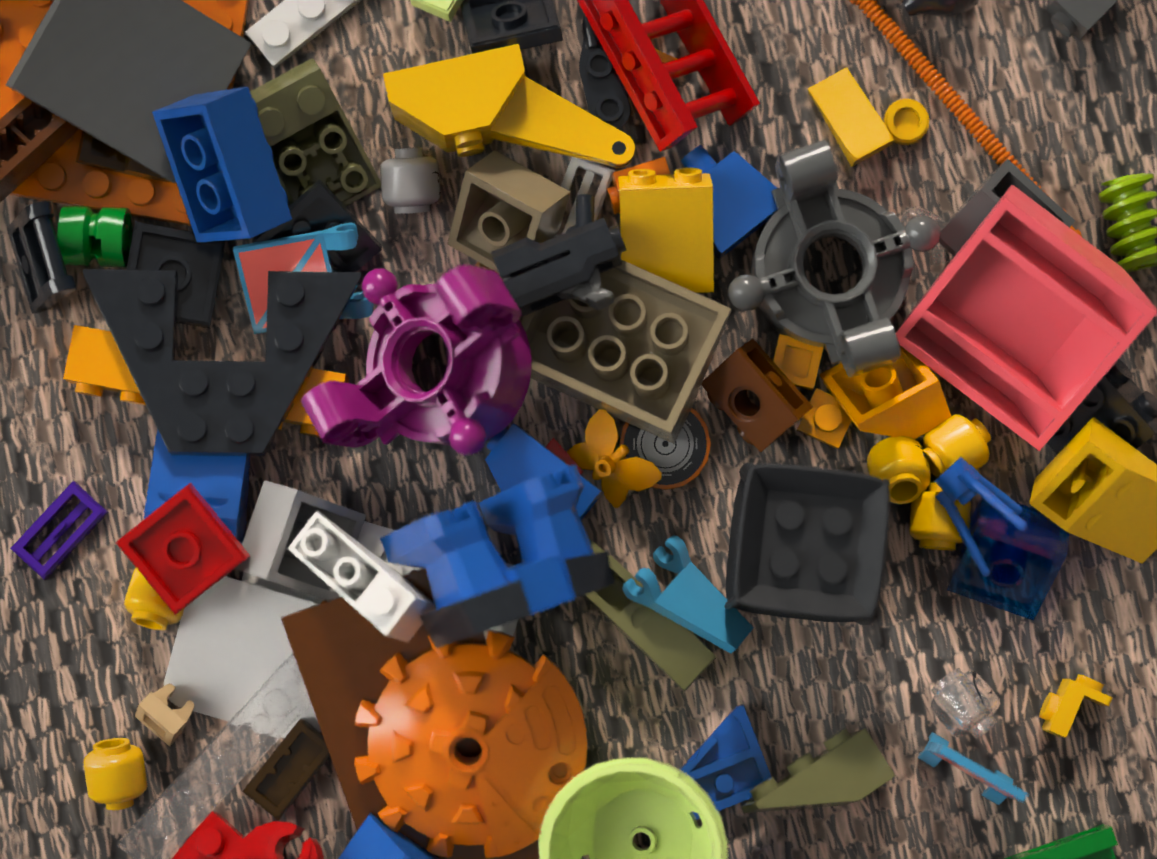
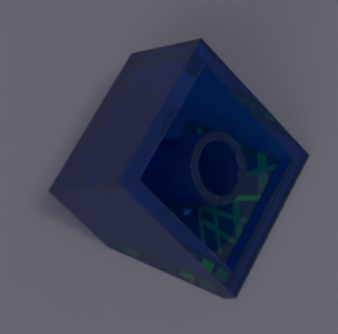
(1019, 560)

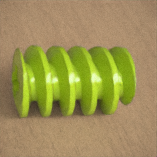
(1132, 220)

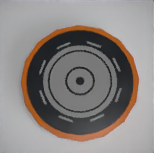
(678, 461)

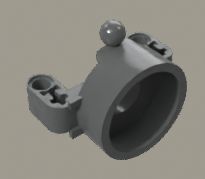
(812, 207)

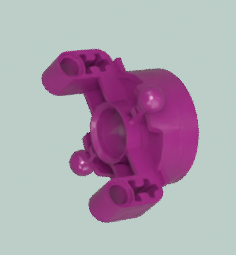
(484, 373)

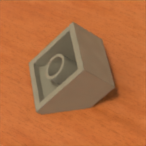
(504, 205)

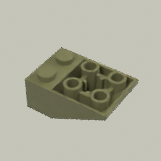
(312, 136)

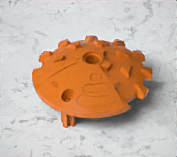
(481, 691)

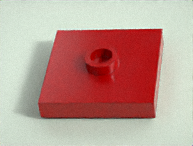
(182, 548)

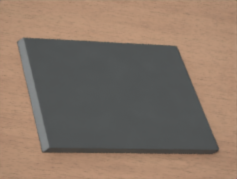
(119, 62)

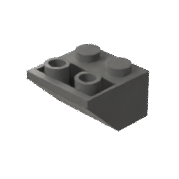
(985, 197)

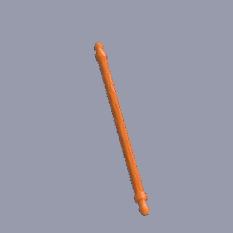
(939, 85)

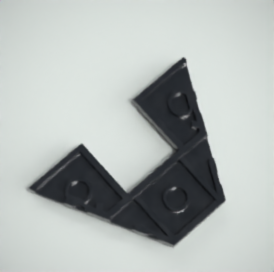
(220, 404)

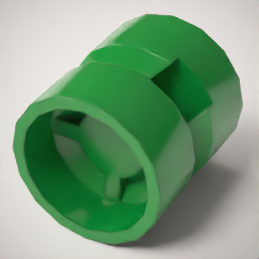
(95, 236)

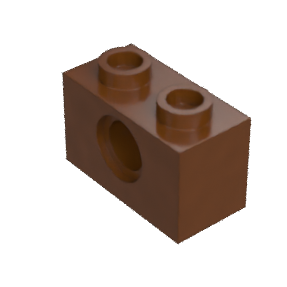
(779, 399)

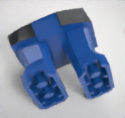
(470, 578)

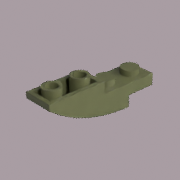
(656, 636)

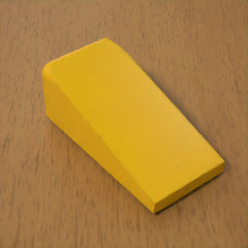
(850, 117)

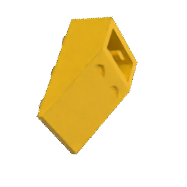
(1102, 492)

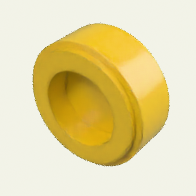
(906, 121)

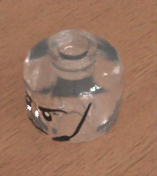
(965, 703)

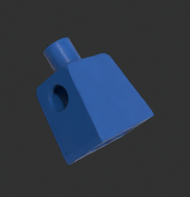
(739, 197)

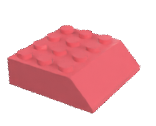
(1026, 318)

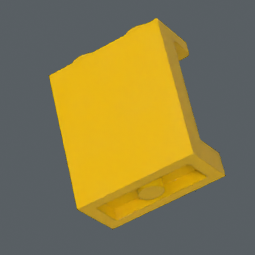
(669, 225)

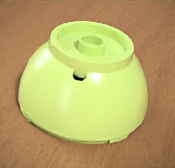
(626, 797)

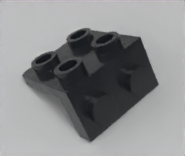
(1116, 404)

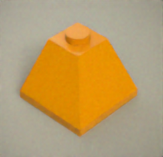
(891, 399)

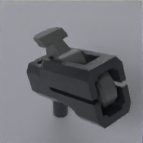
(563, 265)

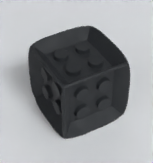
(808, 543)

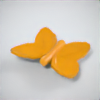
(600, 455)

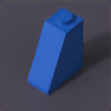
(521, 457)

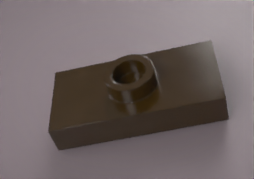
(288, 769)

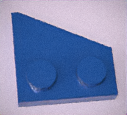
(729, 762)

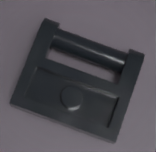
(39, 257)

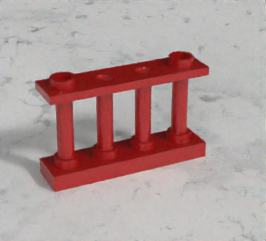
(651, 81)

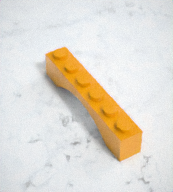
(98, 364)

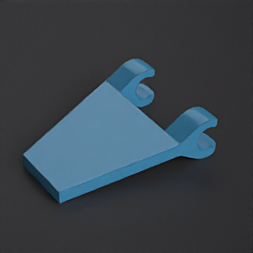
(689, 598)

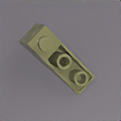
(836, 777)

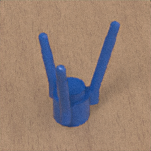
(962, 483)

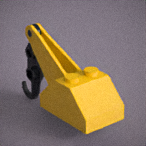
(489, 98)

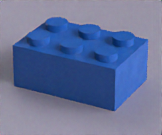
(223, 165)

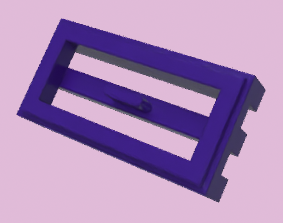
(74, 540)

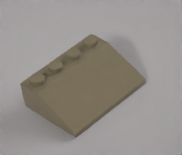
(635, 356)

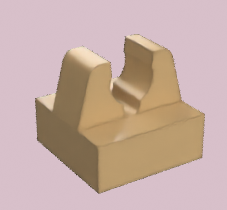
(160, 718)

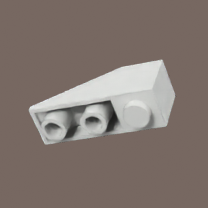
(361, 578)

